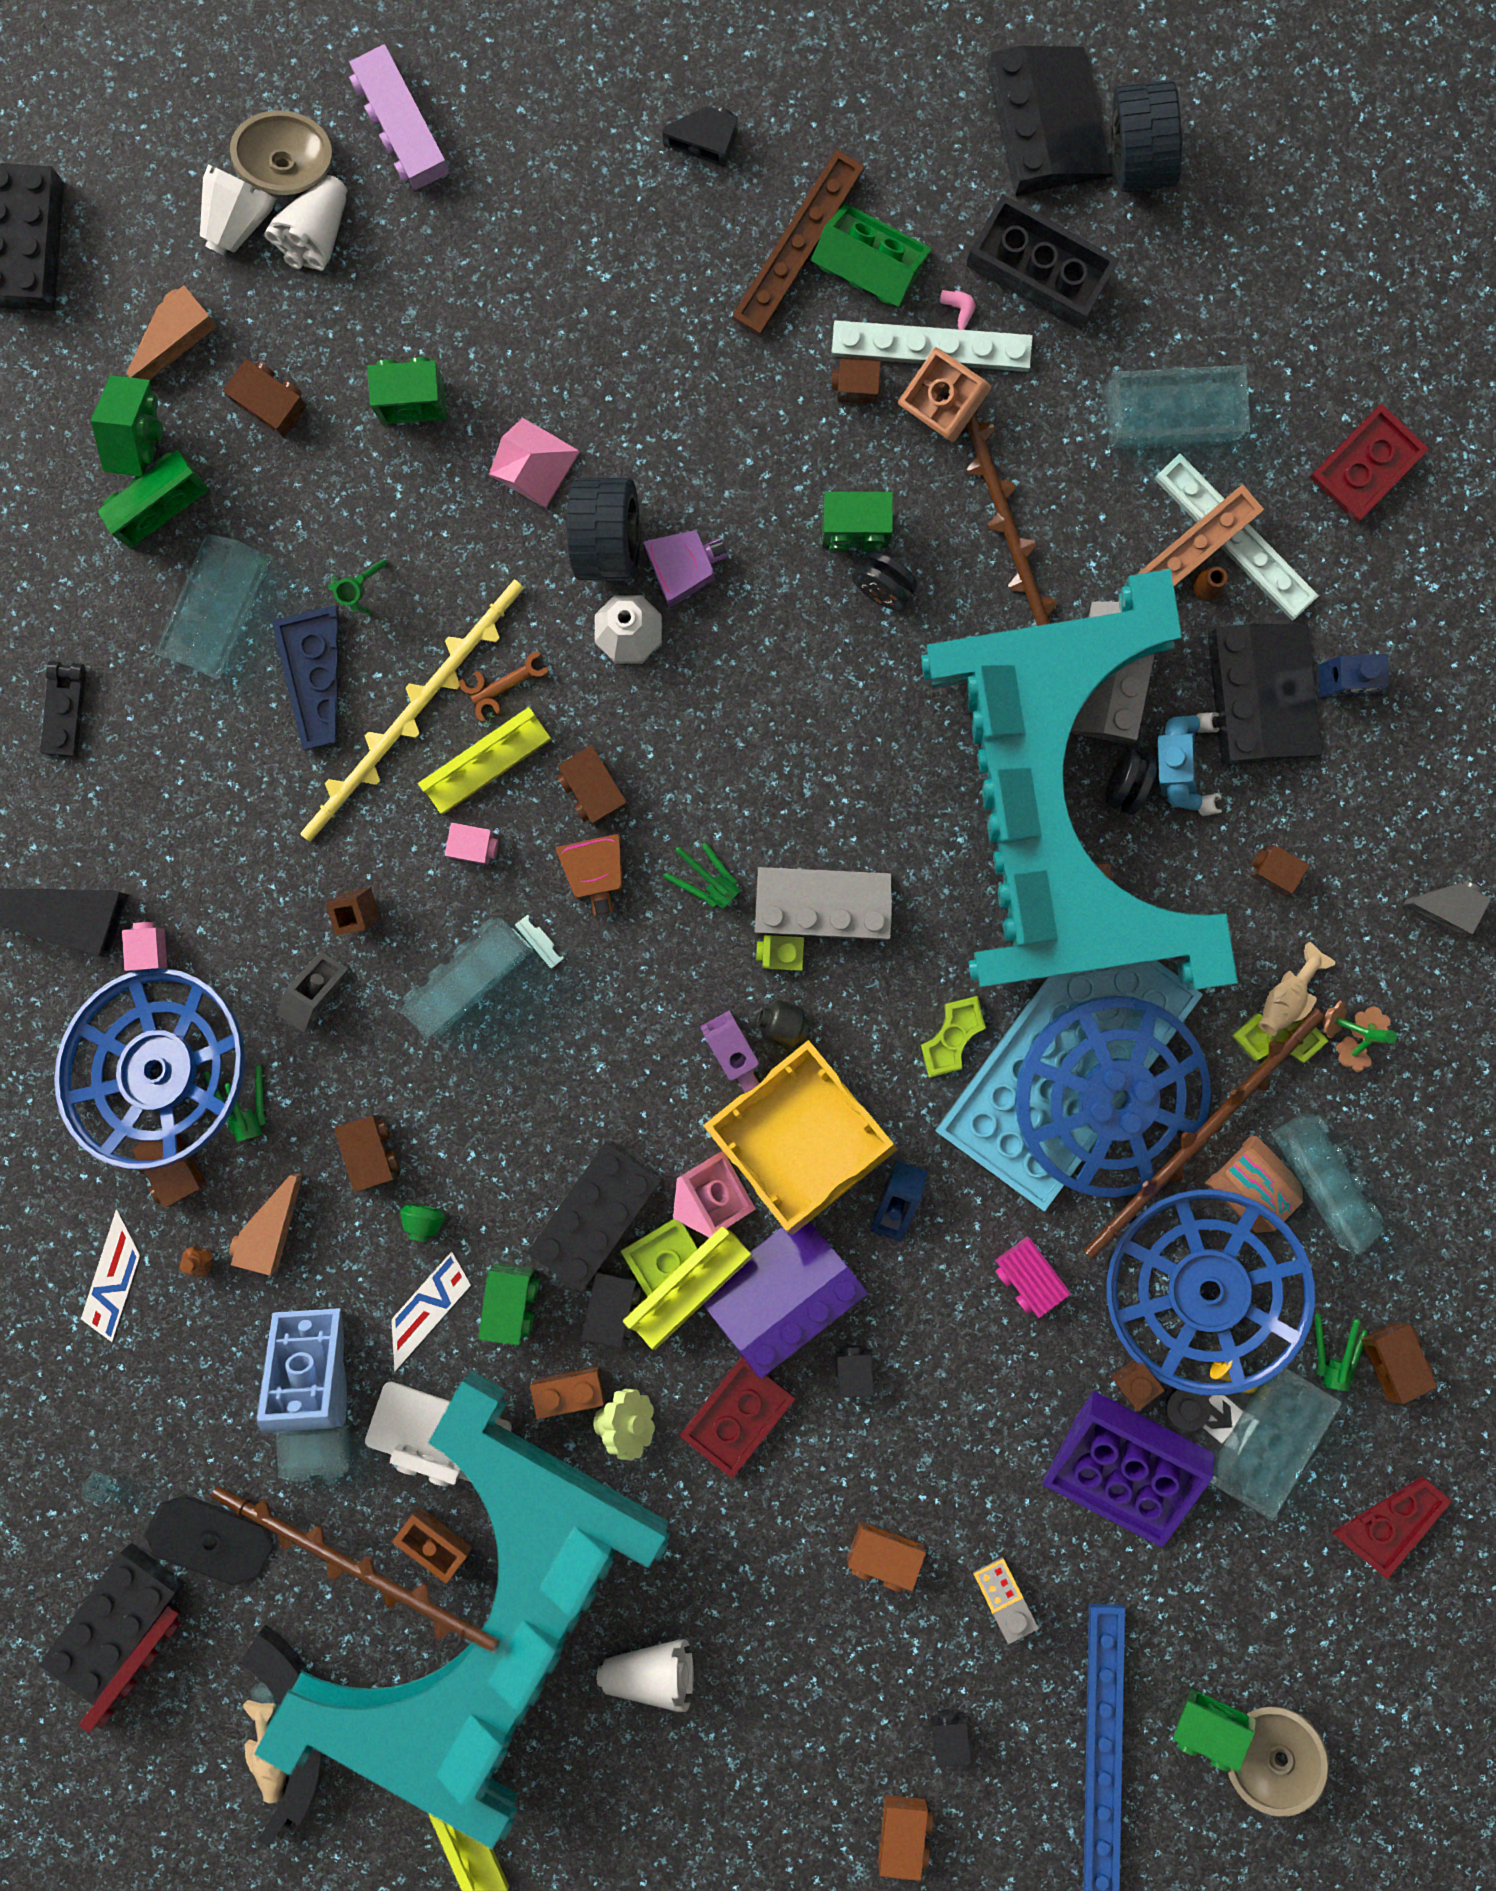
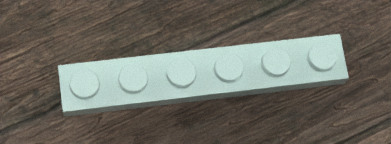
(916, 343)

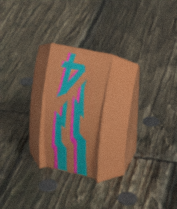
(1261, 1177)

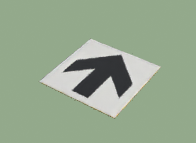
(1222, 1418)

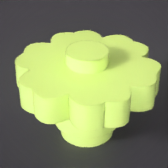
(626, 1424)

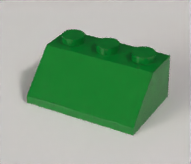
(870, 254)
(152, 499)

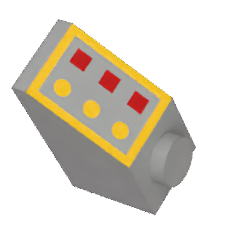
(1005, 1600)

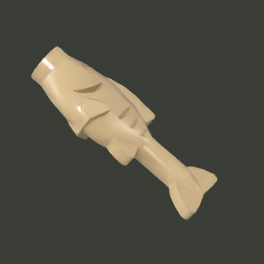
(1290, 999)
(269, 1778)

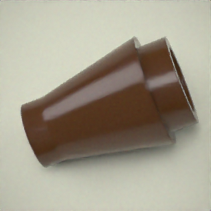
(1205, 588)

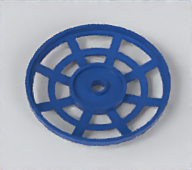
(135, 1068)
(1099, 1087)
(1207, 1314)

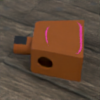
(594, 870)

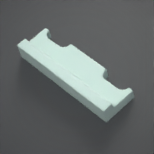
(539, 941)

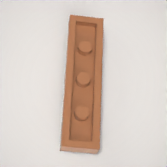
(1207, 535)

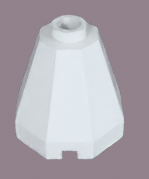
(230, 210)
(629, 641)

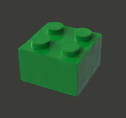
(407, 391)
(126, 425)
(856, 520)
(507, 1304)
(1214, 1731)

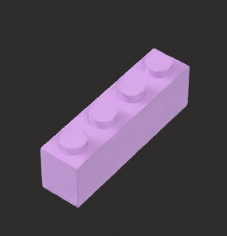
(398, 116)

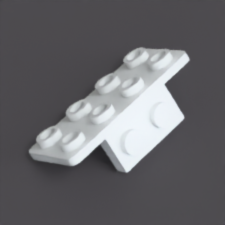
(403, 1428)

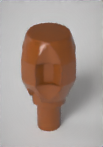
(196, 1261)

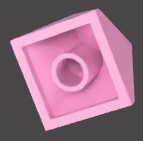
(532, 462)
(711, 1196)

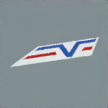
(111, 1280)
(427, 1307)

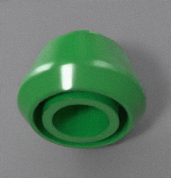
(421, 1221)

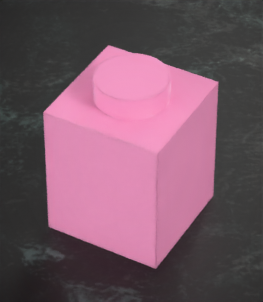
(471, 844)
(144, 947)

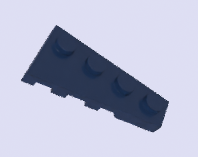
(310, 668)

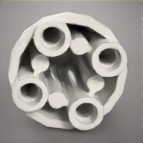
(310, 225)

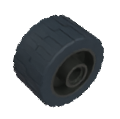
(1147, 135)
(603, 529)

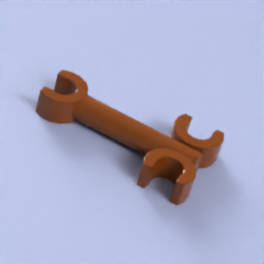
(483, 695)

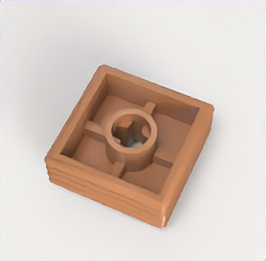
(946, 374)

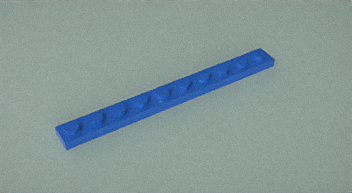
(1104, 1747)

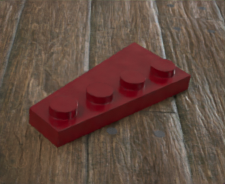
(124, 1680)

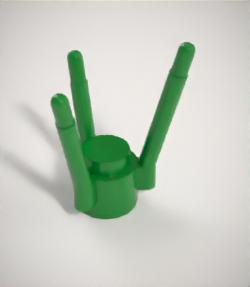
(351, 589)
(720, 889)
(245, 1123)
(1339, 1372)

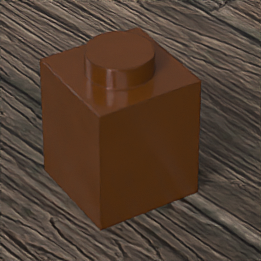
(856, 381)
(1278, 869)
(353, 911)
(1137, 1384)

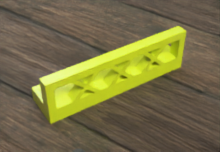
(485, 761)
(688, 1287)
(471, 1861)

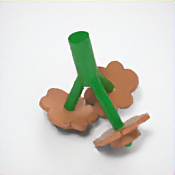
(1369, 1026)

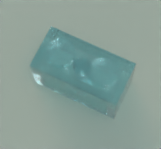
(314, 1453)

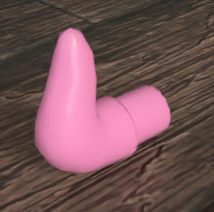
(960, 300)

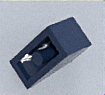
(899, 1200)

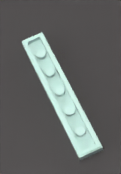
(1245, 547)

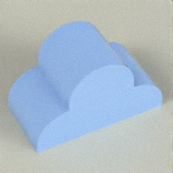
(304, 1373)

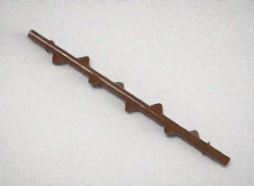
(1004, 523)
(1194, 1141)
(338, 1563)

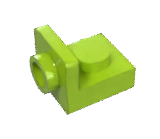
(781, 952)

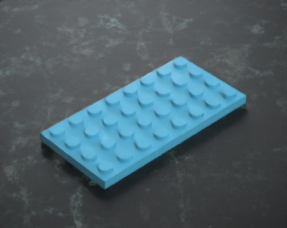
(985, 1113)

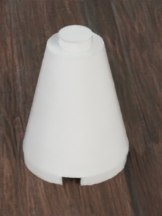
(650, 1675)

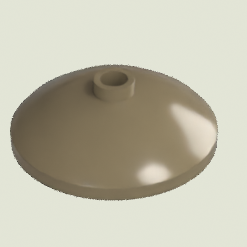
(281, 152)
(1279, 1787)

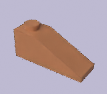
(172, 331)
(264, 1236)

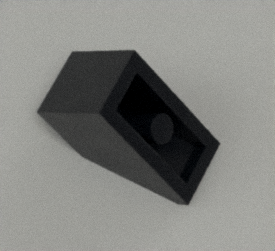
(703, 134)

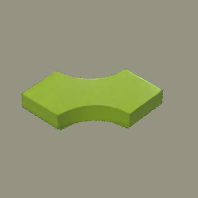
(961, 1022)
(1257, 1042)

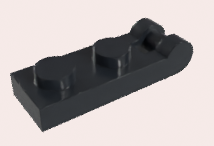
(62, 709)

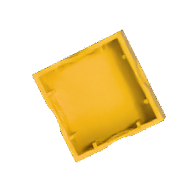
(800, 1138)

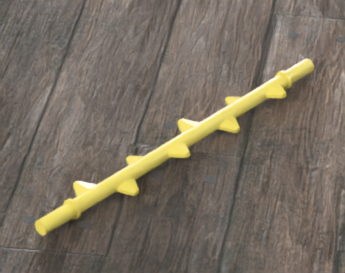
(405, 723)

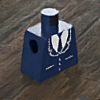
(1356, 676)

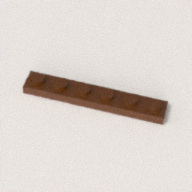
(797, 243)

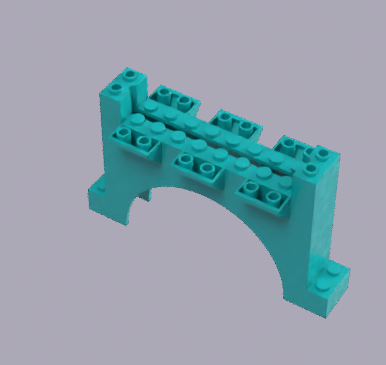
(1023, 705)
(450, 1729)

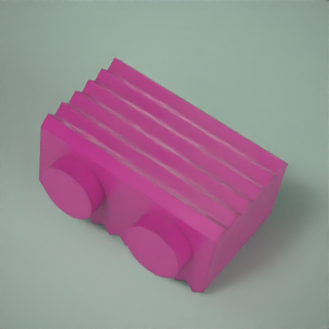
(1032, 1277)

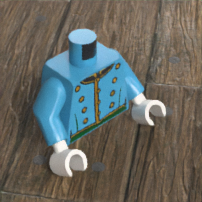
(1178, 763)

